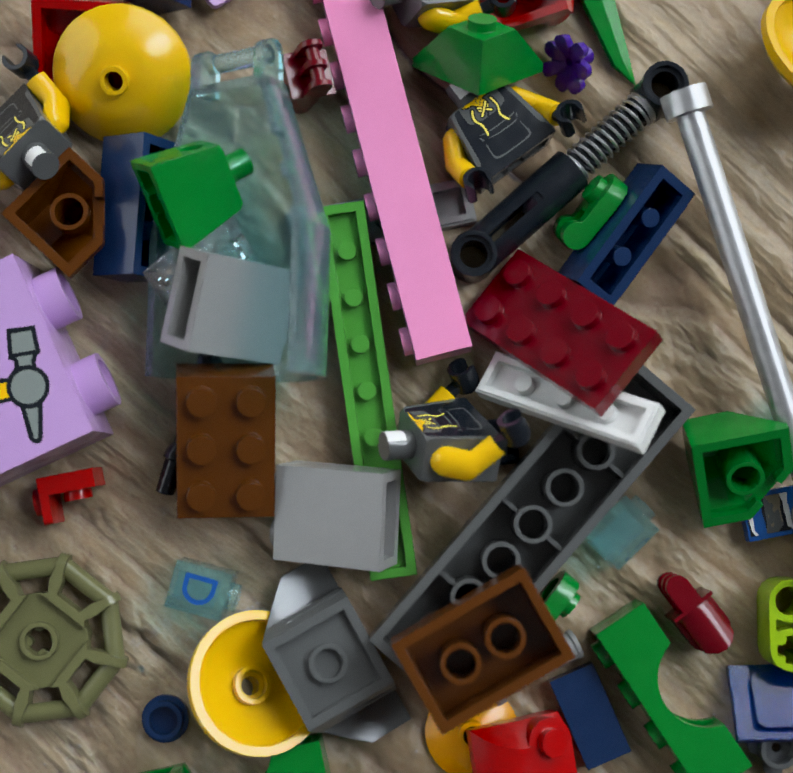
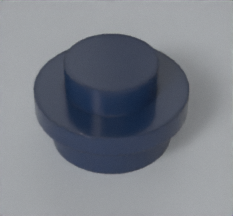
(165, 718)

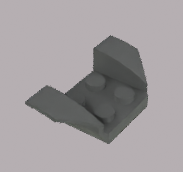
(328, 659)

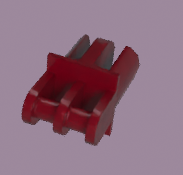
(307, 75)
(696, 614)

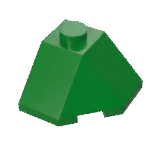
(479, 55)
(735, 463)

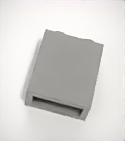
(227, 307)
(336, 515)

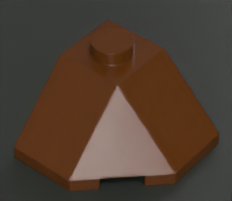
(63, 214)

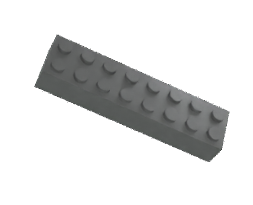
(536, 512)

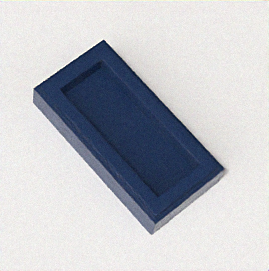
(589, 715)

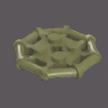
(69, 635)

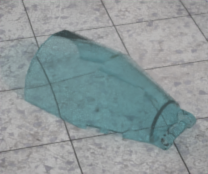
(280, 202)

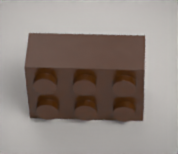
(225, 440)
(481, 648)

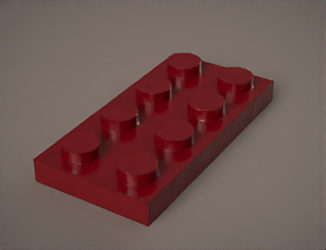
(562, 331)

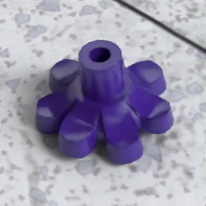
(568, 62)

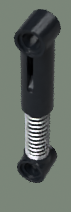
(563, 176)

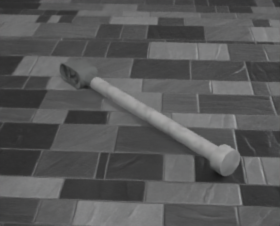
(688, 109)

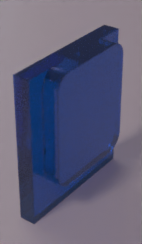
(761, 703)

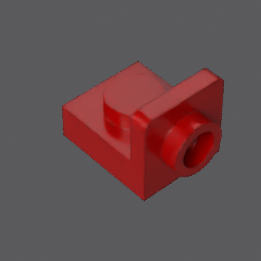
(73, 485)

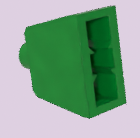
(191, 189)

